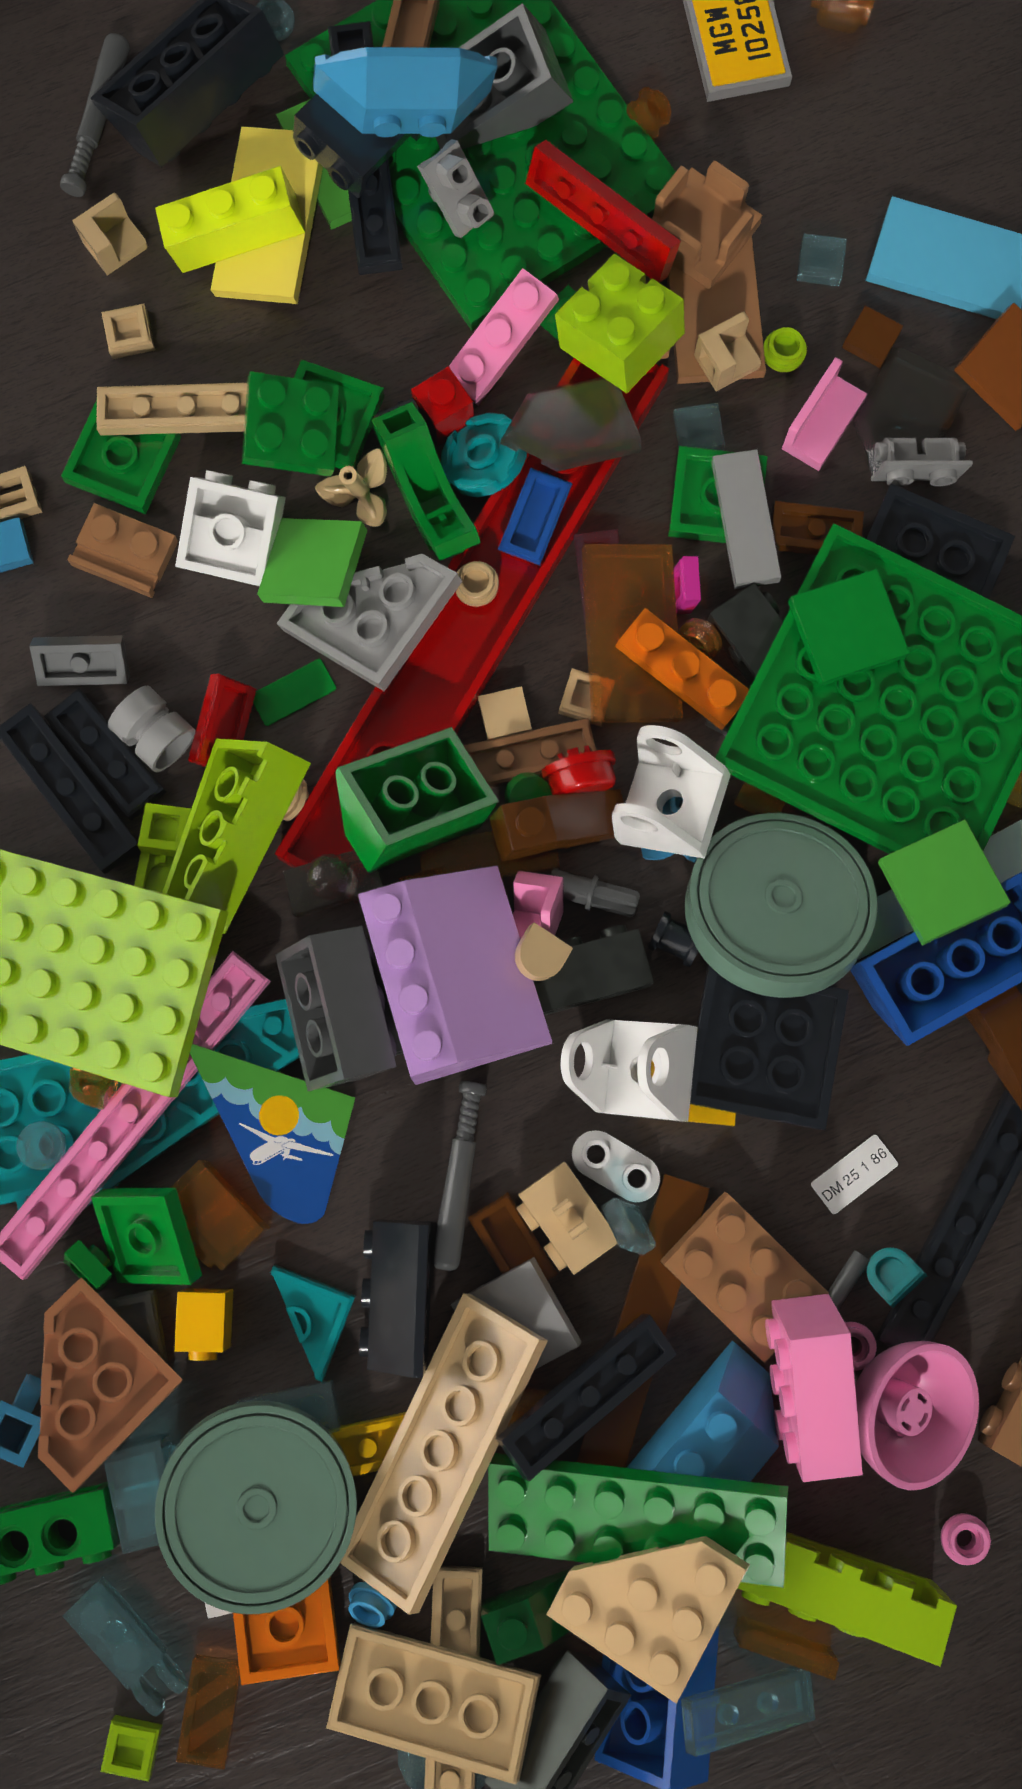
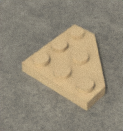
(652, 1608)

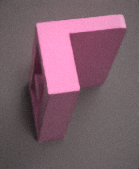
(823, 418)

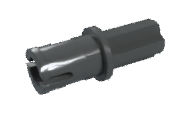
(598, 894)

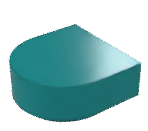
(893, 1274)

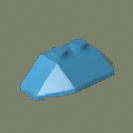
(404, 87)
(719, 1426)

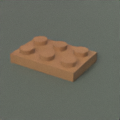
(738, 1271)

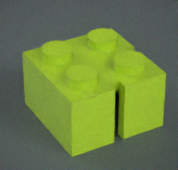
(620, 323)

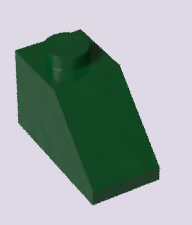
(518, 1618)

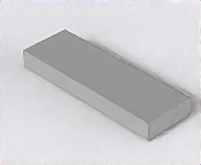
(746, 519)

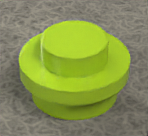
(784, 349)

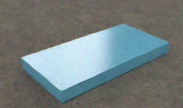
(948, 259)

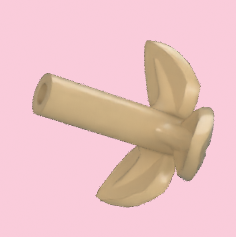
(353, 484)

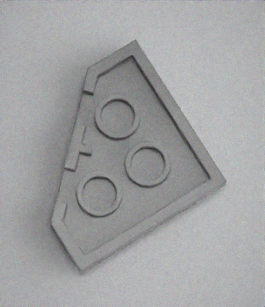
(381, 618)

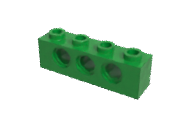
(38, 1520)

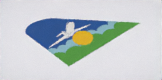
(280, 1130)

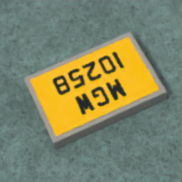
(737, 46)

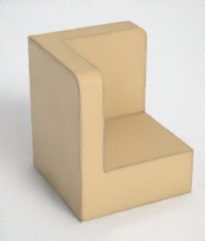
(109, 234)
(726, 352)

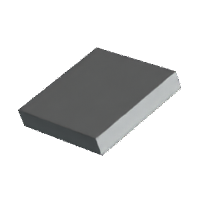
(530, 1301)

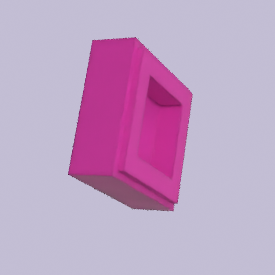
(687, 584)

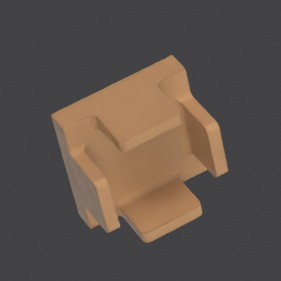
(707, 218)

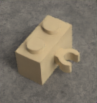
(568, 1219)

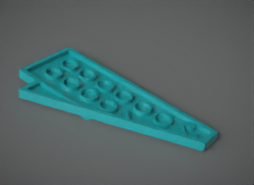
(39, 1092)

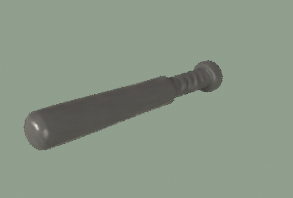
(110, 62)
(456, 1191)

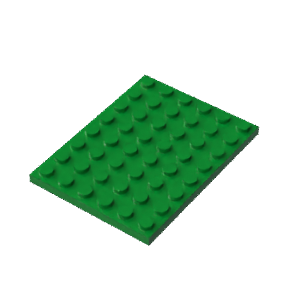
(524, 226)

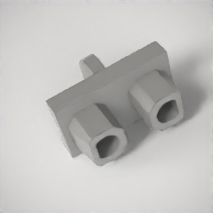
(456, 189)

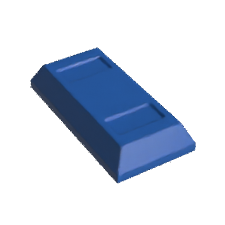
(535, 516)

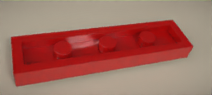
(602, 211)

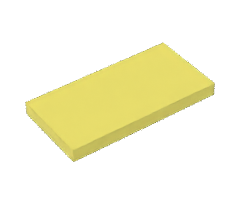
(277, 269)

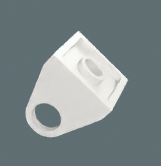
(666, 774)
(619, 1068)

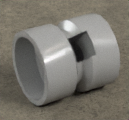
(145, 722)

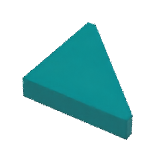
(316, 1314)

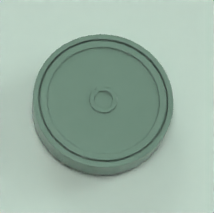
(780, 905)
(255, 1507)

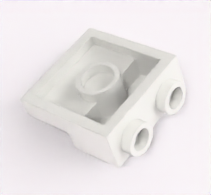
(229, 527)

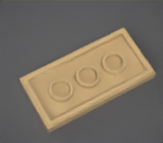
(434, 1702)

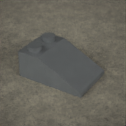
(525, 85)

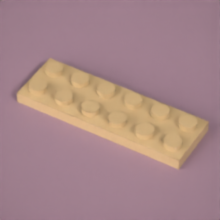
(441, 1452)

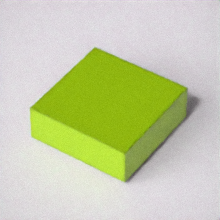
(131, 1748)

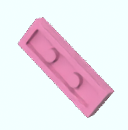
(502, 334)

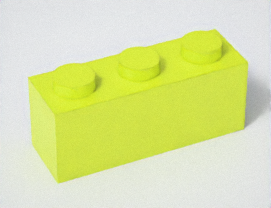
(230, 219)

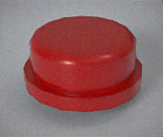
(581, 771)

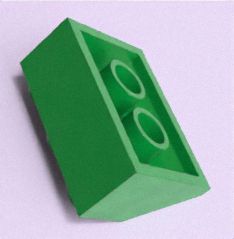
(412, 799)

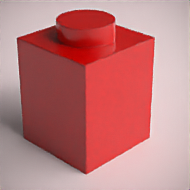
(443, 404)

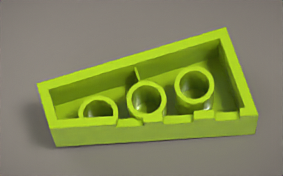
(233, 822)
(861, 1598)

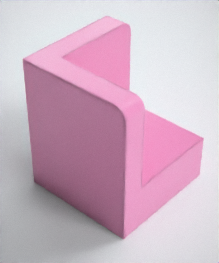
(537, 900)

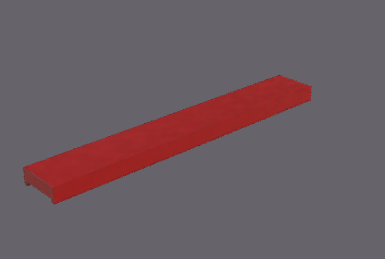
(464, 642)

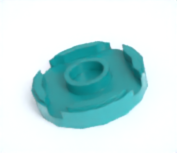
(476, 459)

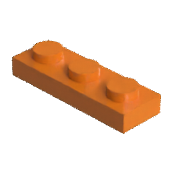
(683, 668)

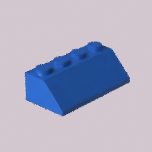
(936, 983)
(650, 1731)

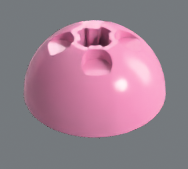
(916, 1412)

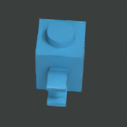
(17, 1425)

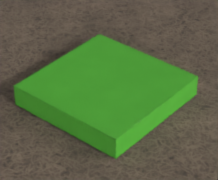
(312, 562)
(943, 882)

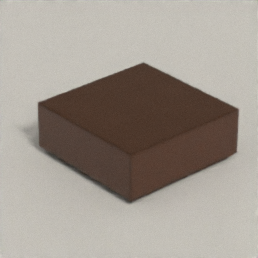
(872, 336)

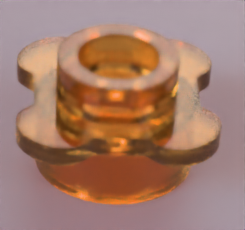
(650, 111)

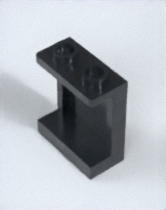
(340, 147)

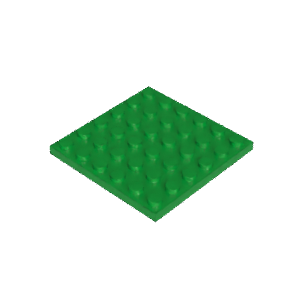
(900, 743)

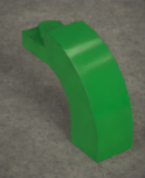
(423, 482)

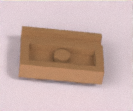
(123, 550)

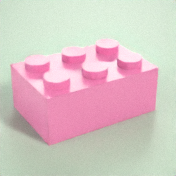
(814, 1387)

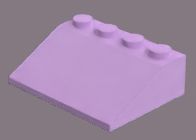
(453, 972)

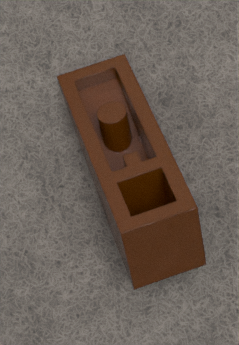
(553, 822)

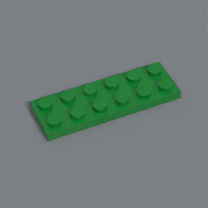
(612, 1511)

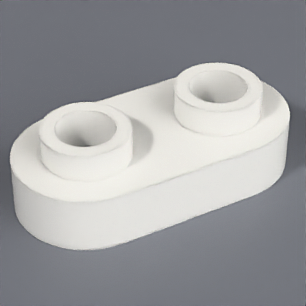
(616, 1166)

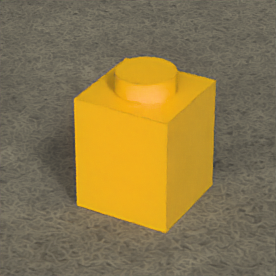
(203, 1322)

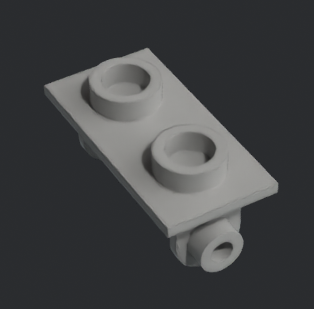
(901, 465)

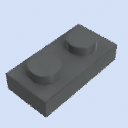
(80, 660)

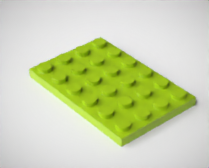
(102, 972)

